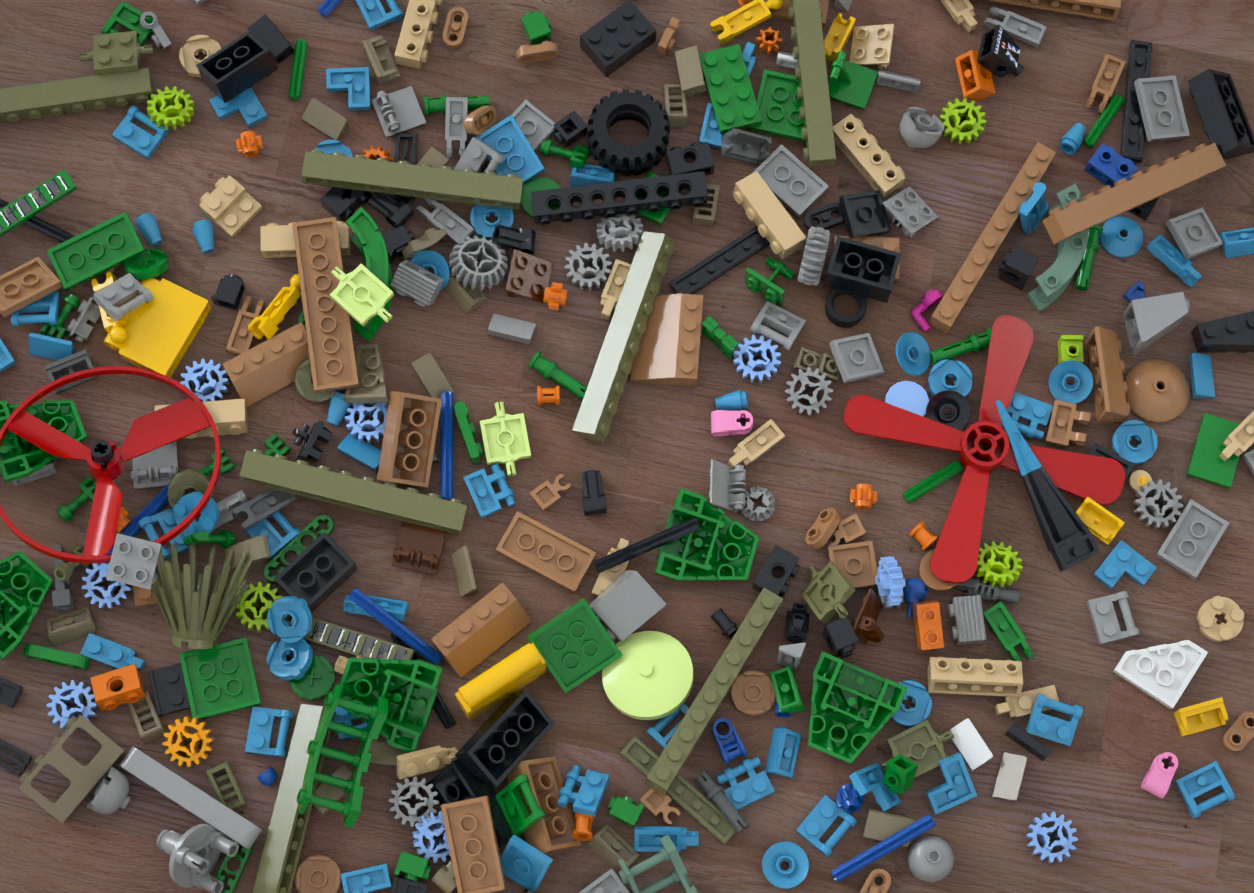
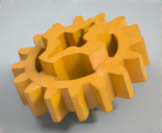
(193, 748)

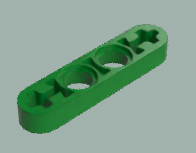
(296, 546)

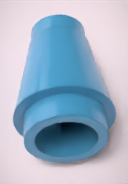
(1072, 139)
(149, 228)
(204, 235)
(732, 401)
(337, 409)

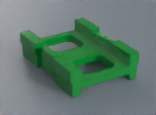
(719, 337)

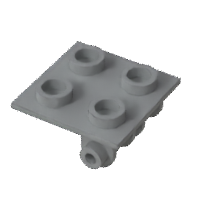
(398, 111)
(909, 211)
(155, 467)
(726, 486)
(134, 561)

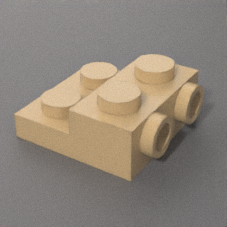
(229, 206)

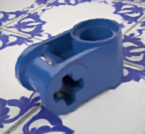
(728, 742)

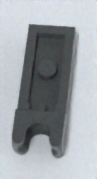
(262, 507)
(63, 597)

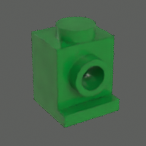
(898, 779)
(625, 810)
(413, 867)

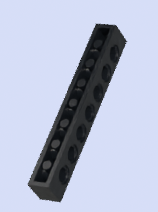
(627, 189)

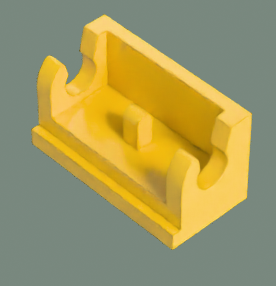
(838, 36)
(1099, 520)
(1201, 717)

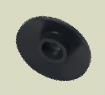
(959, 407)

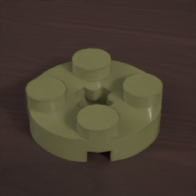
(305, 387)
(184, 480)

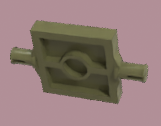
(116, 52)
(828, 592)
(920, 746)

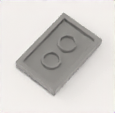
(1161, 108)
(791, 181)
(1192, 539)

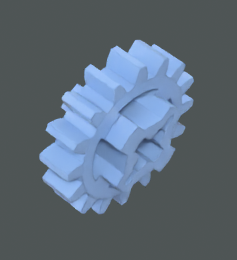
(749, 353)
(206, 373)
(366, 425)
(890, 581)
(108, 593)
(75, 697)
(1060, 840)
(433, 846)

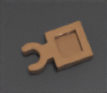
(667, 41)
(547, 494)
(849, 529)
(658, 803)

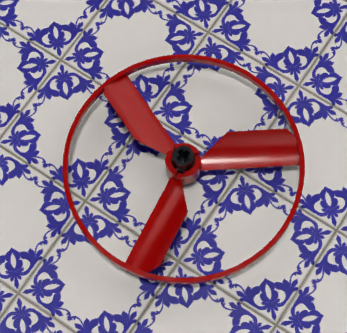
(107, 460)

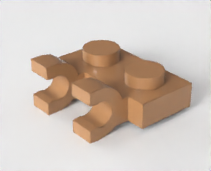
(1061, 424)

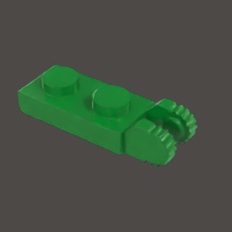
(467, 431)
(1006, 631)

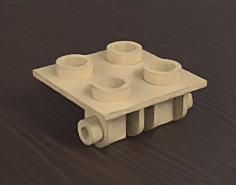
(872, 45)

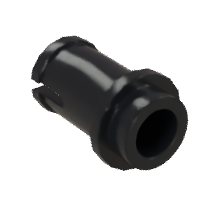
(724, 623)

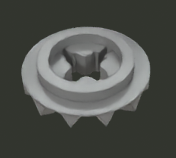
(760, 513)

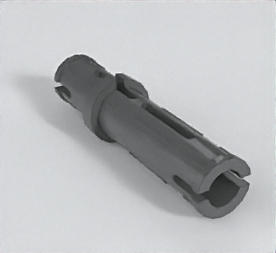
(715, 794)

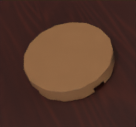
(753, 693)
(318, 875)

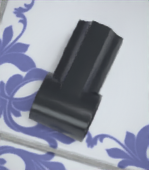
(395, 212)
(519, 239)
(593, 499)

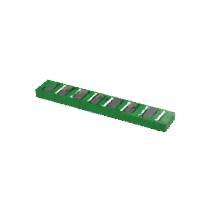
(35, 201)

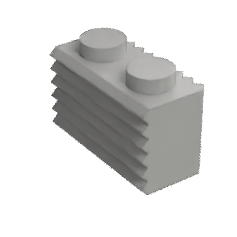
(416, 283)
(967, 620)

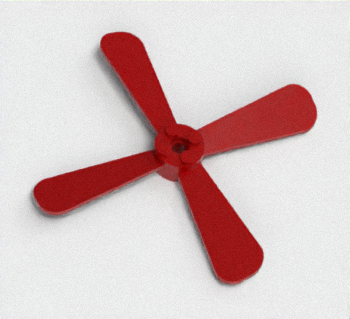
(1071, 472)

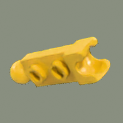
(744, 19)
(276, 311)
(117, 332)

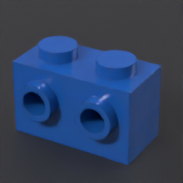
(1110, 166)

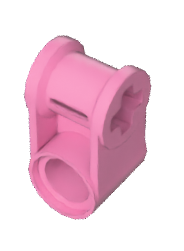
(728, 423)
(1159, 778)

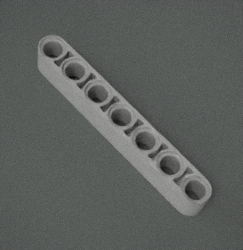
(190, 798)

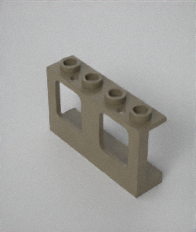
(81, 777)

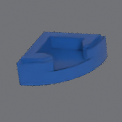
(1135, 292)

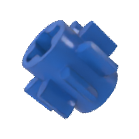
(849, 799)

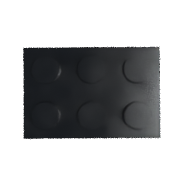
(617, 38)
(237, 67)
(862, 269)
(316, 572)

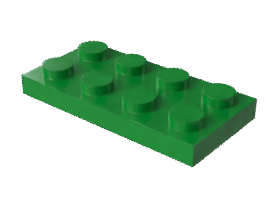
(730, 89)
(96, 251)

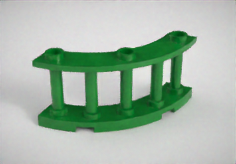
(373, 248)
(359, 761)

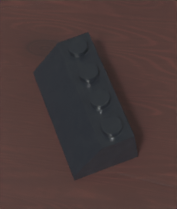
(1222, 113)
(505, 738)
(458, 784)

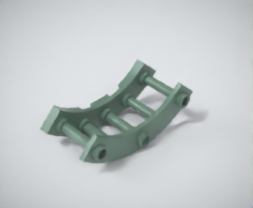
(1068, 257)
(667, 853)

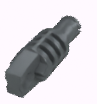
(976, 586)

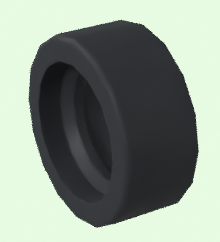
(840, 320)

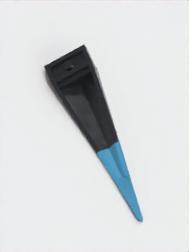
(1060, 525)

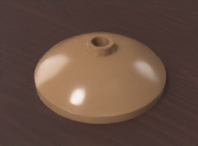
(1150, 402)

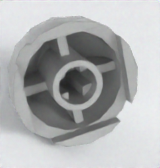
(919, 128)
(110, 793)
(930, 859)

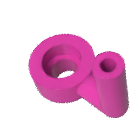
(930, 299)

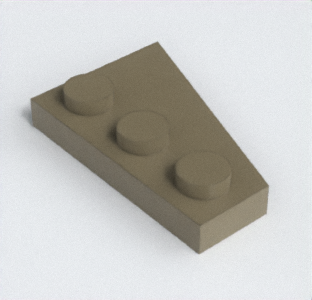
(370, 375)

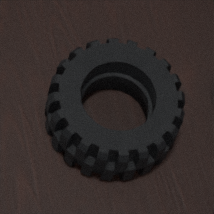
(631, 107)

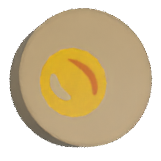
(1138, 479)

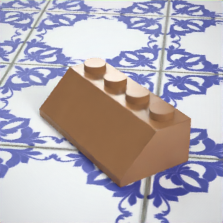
(268, 365)
(1107, 372)
(409, 439)
(481, 630)
(555, 830)

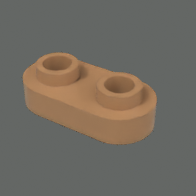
(455, 29)
(544, 51)
(480, 120)
(823, 528)
(1241, 730)
(870, 886)

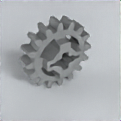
(619, 231)
(583, 274)
(813, 400)
(1165, 497)
(415, 790)

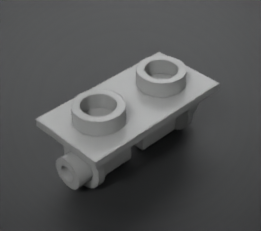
(79, 327)
(227, 505)

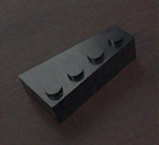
(1225, 334)

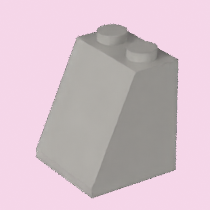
(1153, 318)
(626, 605)

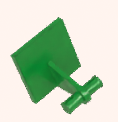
(850, 82)
(758, 283)

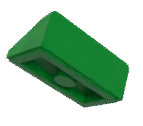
(787, 690)

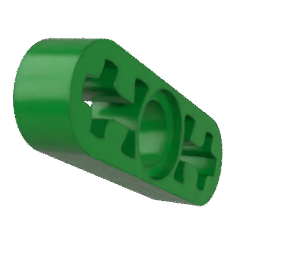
(56, 656)
(243, 861)

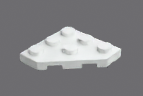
(1162, 669)

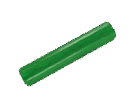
(298, 69)
(1103, 121)
(932, 482)

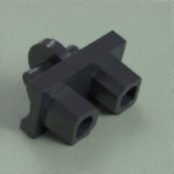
(317, 432)
(797, 623)

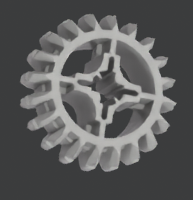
(814, 256)
(465, 259)

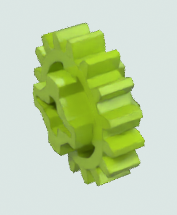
(170, 108)
(970, 127)
(998, 564)
(249, 606)

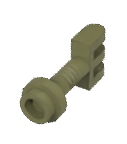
(63, 570)

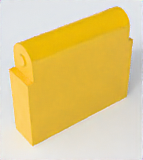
(162, 328)
(500, 681)

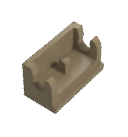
(380, 60)
(690, 71)

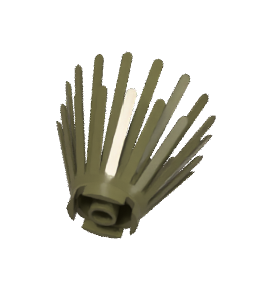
(186, 604)

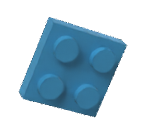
(524, 863)

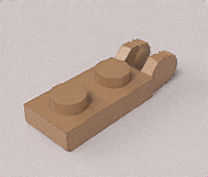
(1106, 81)
(241, 338)

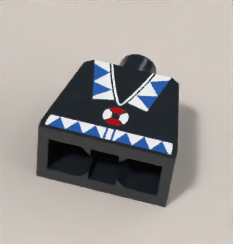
(999, 53)

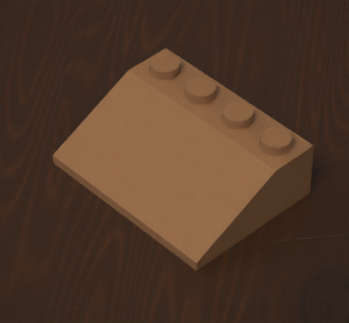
(671, 342)

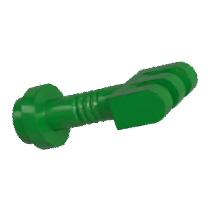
(577, 157)
(71, 302)
(275, 448)
(223, 470)
(65, 513)
(225, 538)

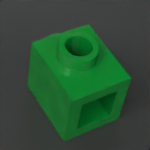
(536, 27)

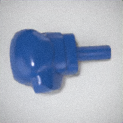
(913, 592)

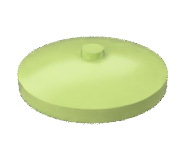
(649, 676)

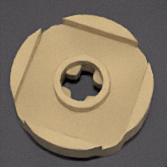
(191, 50)
(1220, 606)

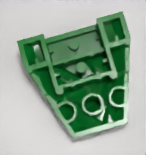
(23, 458)
(714, 552)
(21, 595)
(407, 685)
(849, 707)

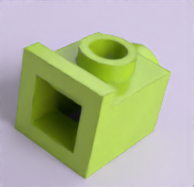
(1067, 343)

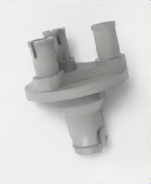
(196, 855)

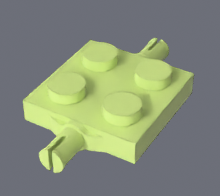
(361, 294)
(505, 439)

